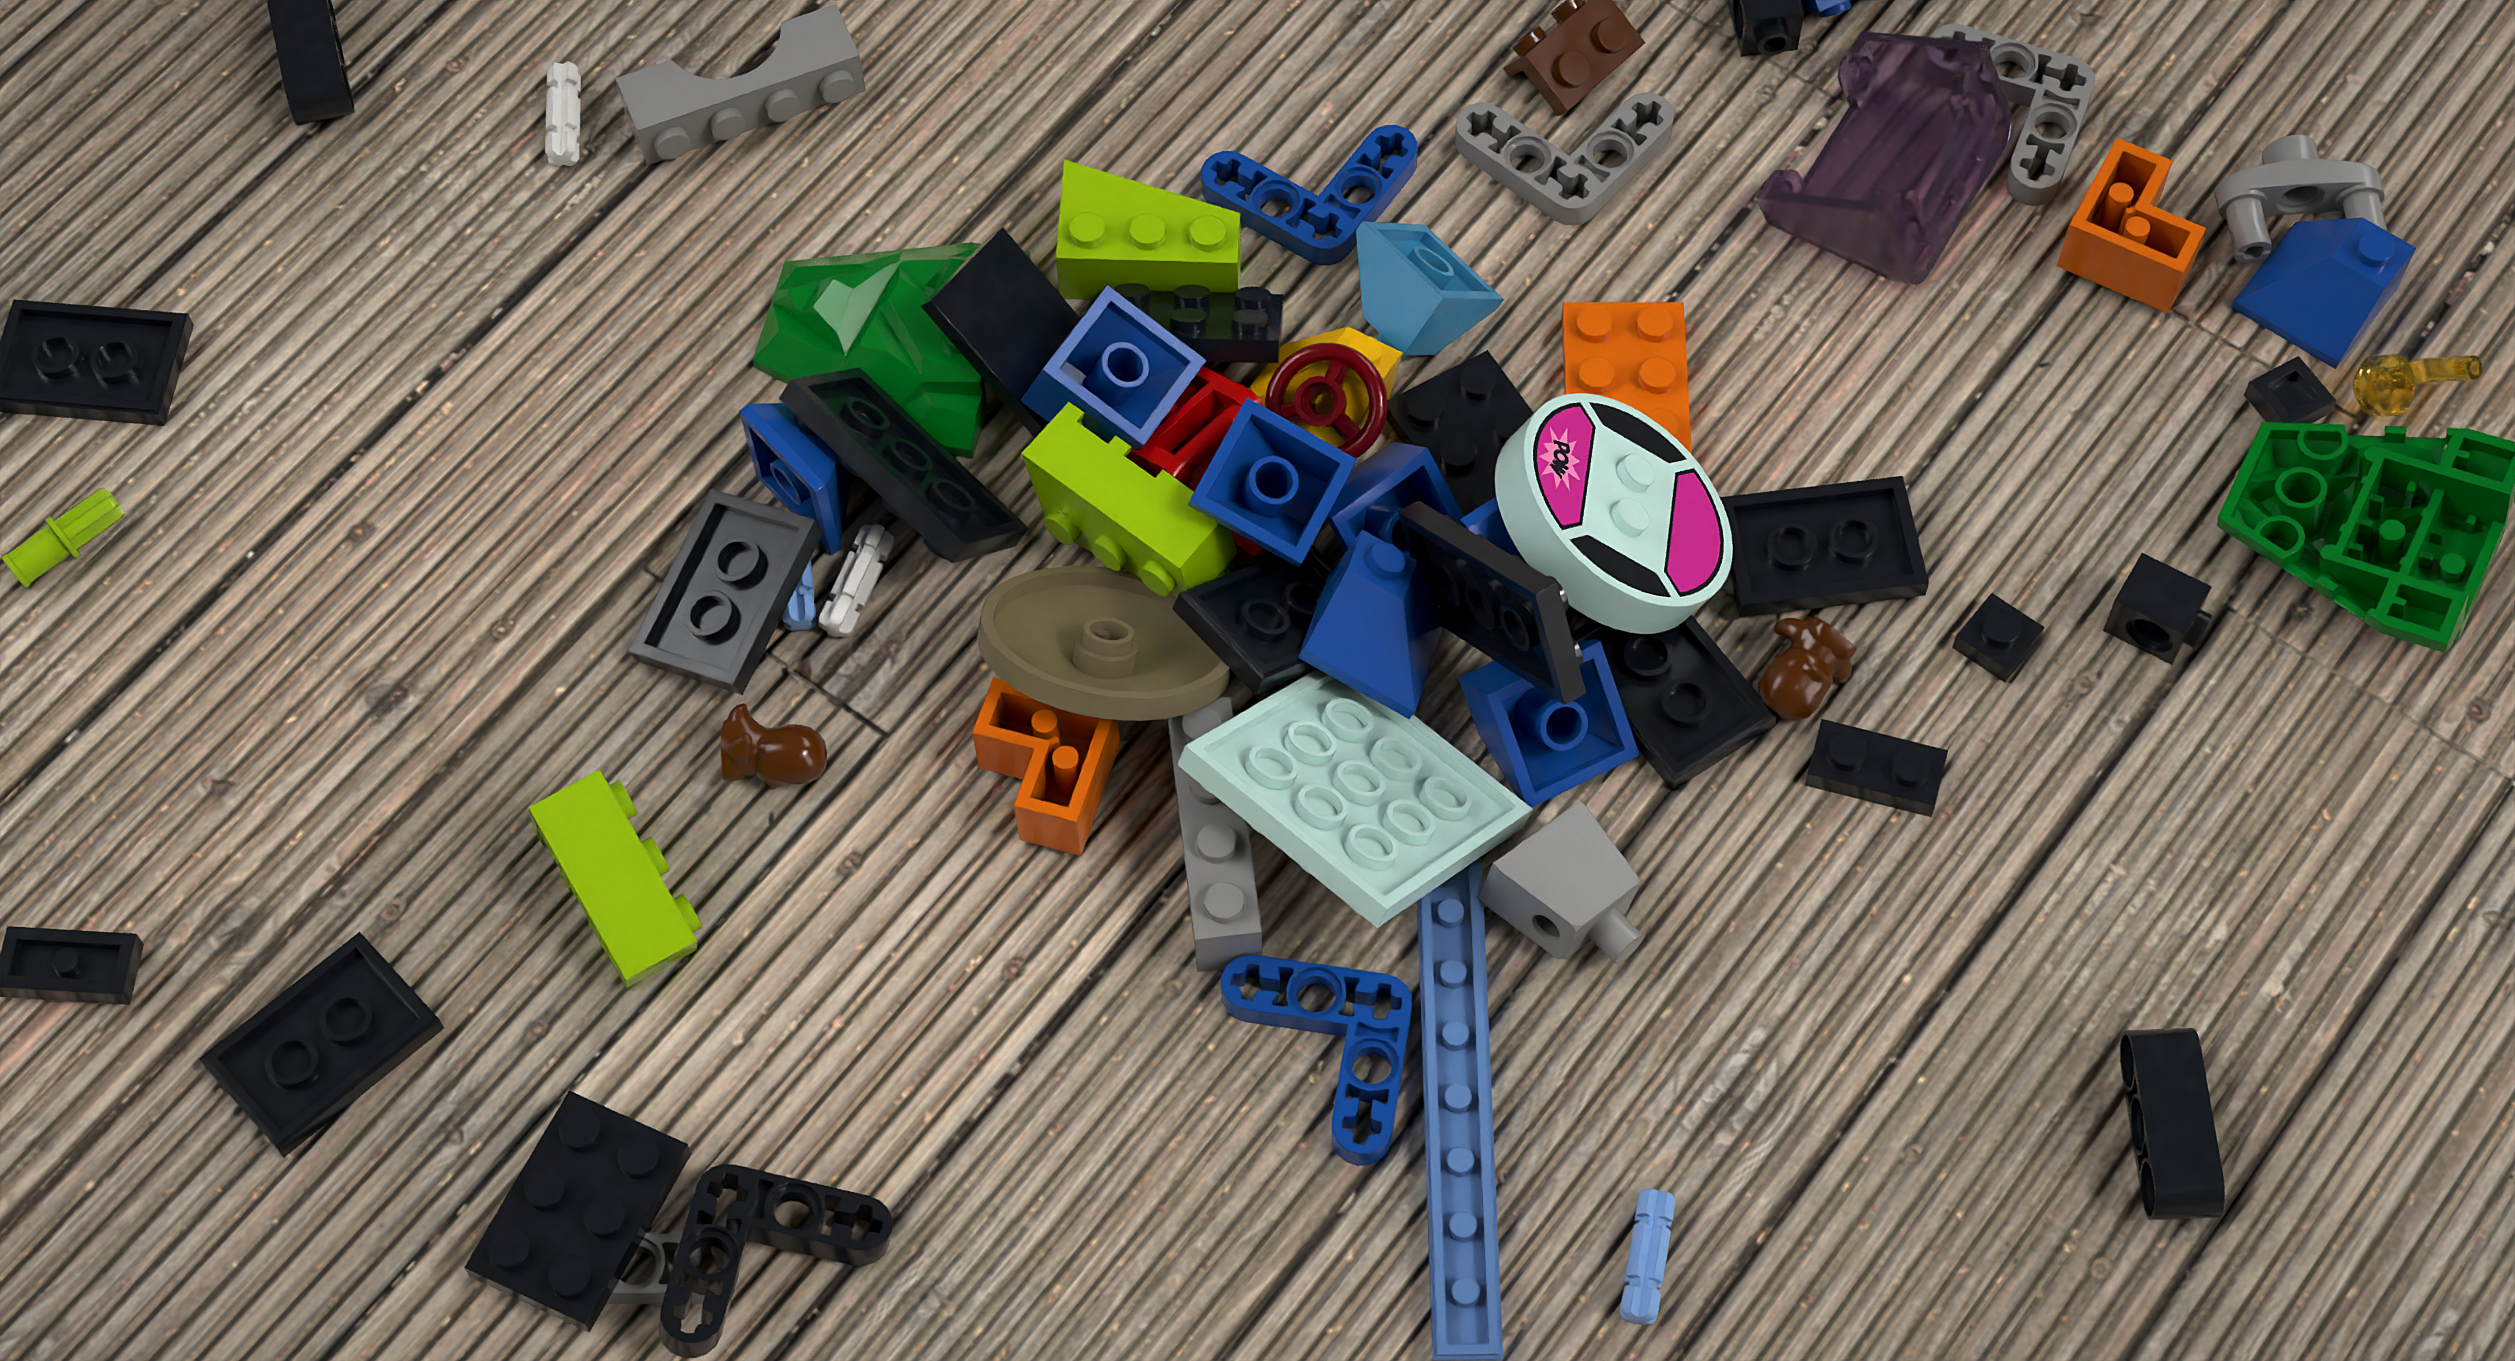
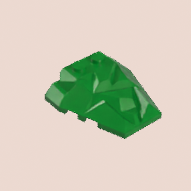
(871, 318)
(2378, 521)

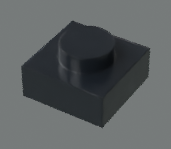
(2290, 394)
(1998, 637)

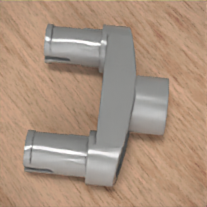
(2294, 183)

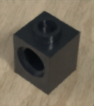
(1766, 25)
(2159, 609)

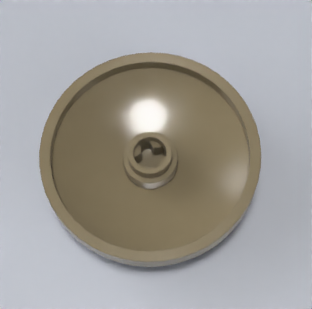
(1097, 645)

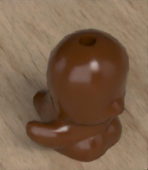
(1803, 672)
(774, 754)

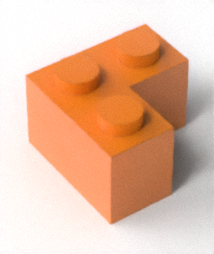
(2123, 236)
(1057, 755)

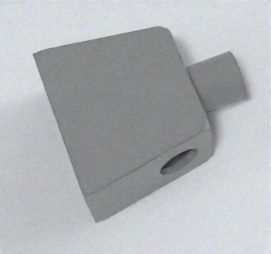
(1567, 888)

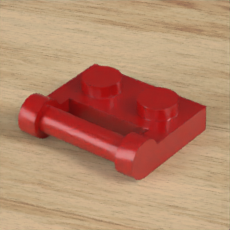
(1195, 406)

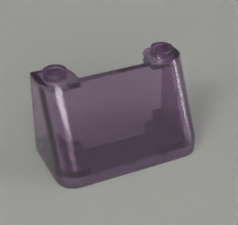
(1903, 158)

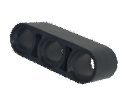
(311, 59)
(2172, 1124)

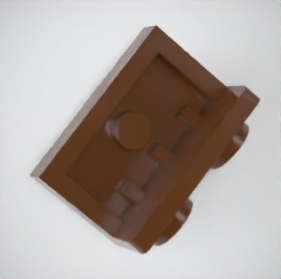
(1575, 51)

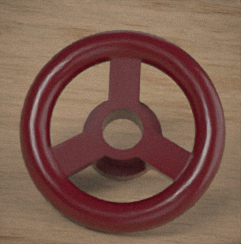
(1303, 407)

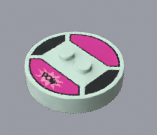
(1614, 513)

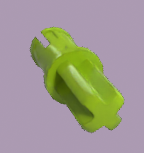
(64, 536)

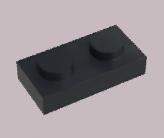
(1876, 768)
(69, 965)

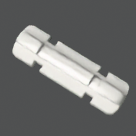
(563, 114)
(856, 581)

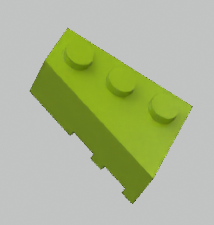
(1140, 234)
(1122, 511)
(616, 877)

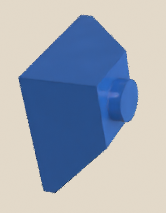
(2326, 284)
(1116, 371)
(798, 468)
(1272, 482)
(1385, 485)
(1375, 625)
(1541, 741)

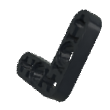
(753, 1220)

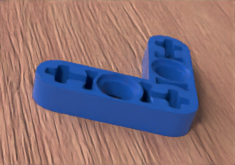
(1324, 211)
(1362, 1033)

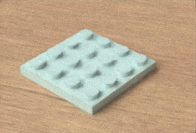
(1355, 793)

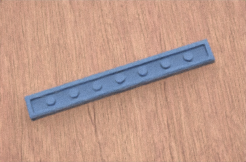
(1459, 1122)

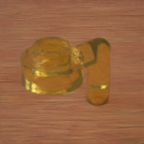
(2388, 382)

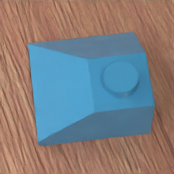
(1418, 288)

